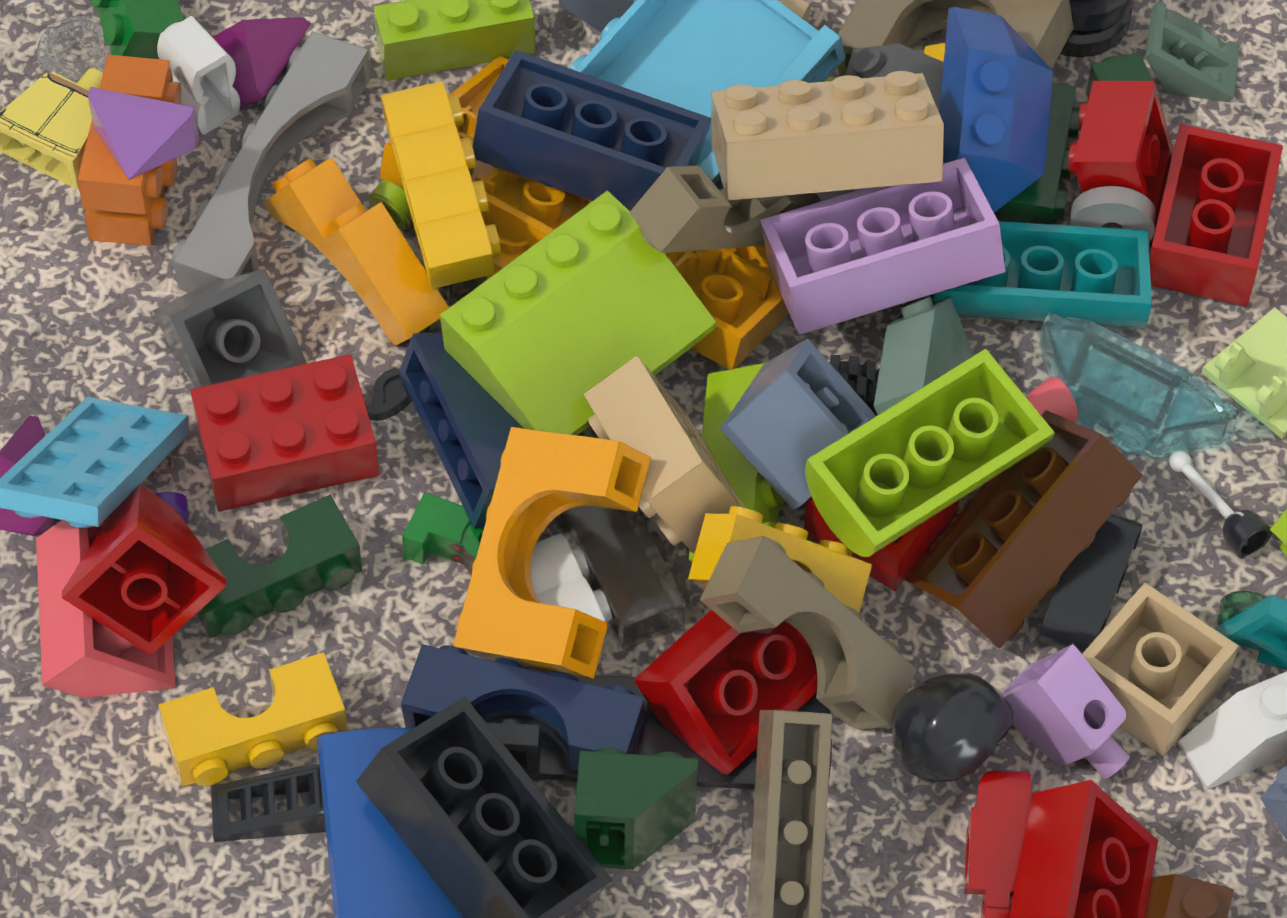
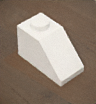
(1240, 733)

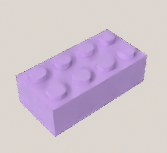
(882, 247)

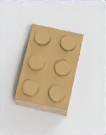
(682, 471)

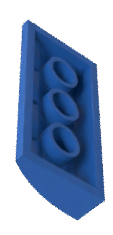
(368, 861)

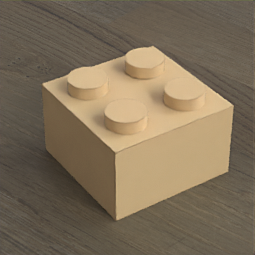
(1160, 666)

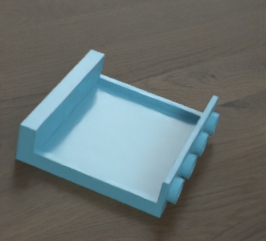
(704, 46)

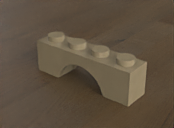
(691, 214)
(856, 668)

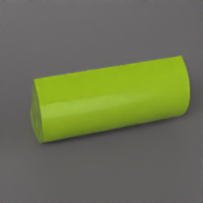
(924, 454)

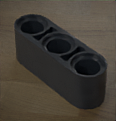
(1089, 586)

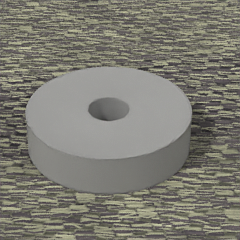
(1114, 208)

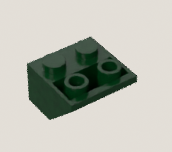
(632, 803)

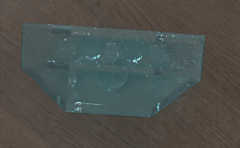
(1134, 392)

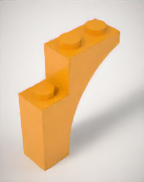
(360, 245)

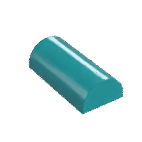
(1063, 272)

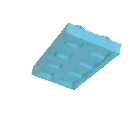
(91, 461)

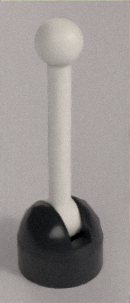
(1238, 526)

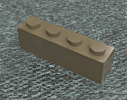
(789, 814)

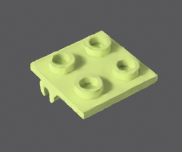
(1256, 371)

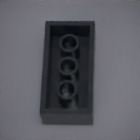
(480, 821)

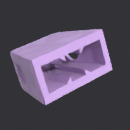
(1068, 711)

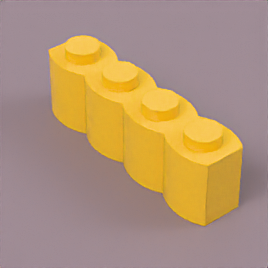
(438, 184)

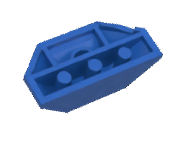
(994, 104)

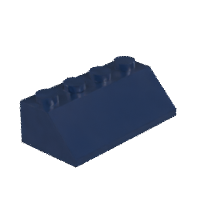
(582, 131)

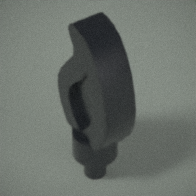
(389, 396)

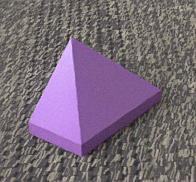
(141, 129)

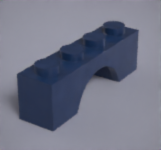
(578, 712)

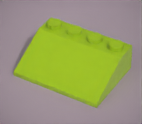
(573, 317)

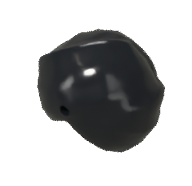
(949, 726)

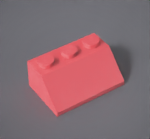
(76, 649)

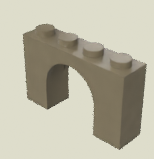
(872, 23)

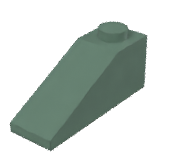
(919, 349)

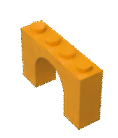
(536, 483)

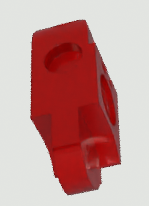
(997, 838)

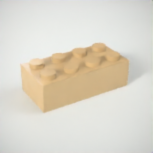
(826, 135)

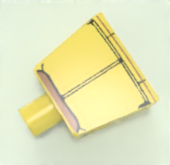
(50, 125)

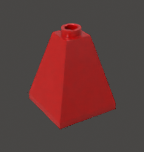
(144, 573)

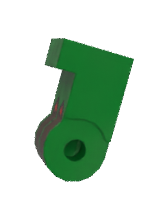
(442, 530)

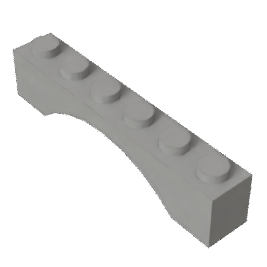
(318, 89)

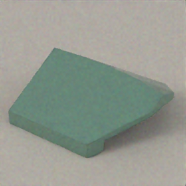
(1190, 57)

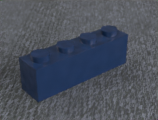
(460, 420)

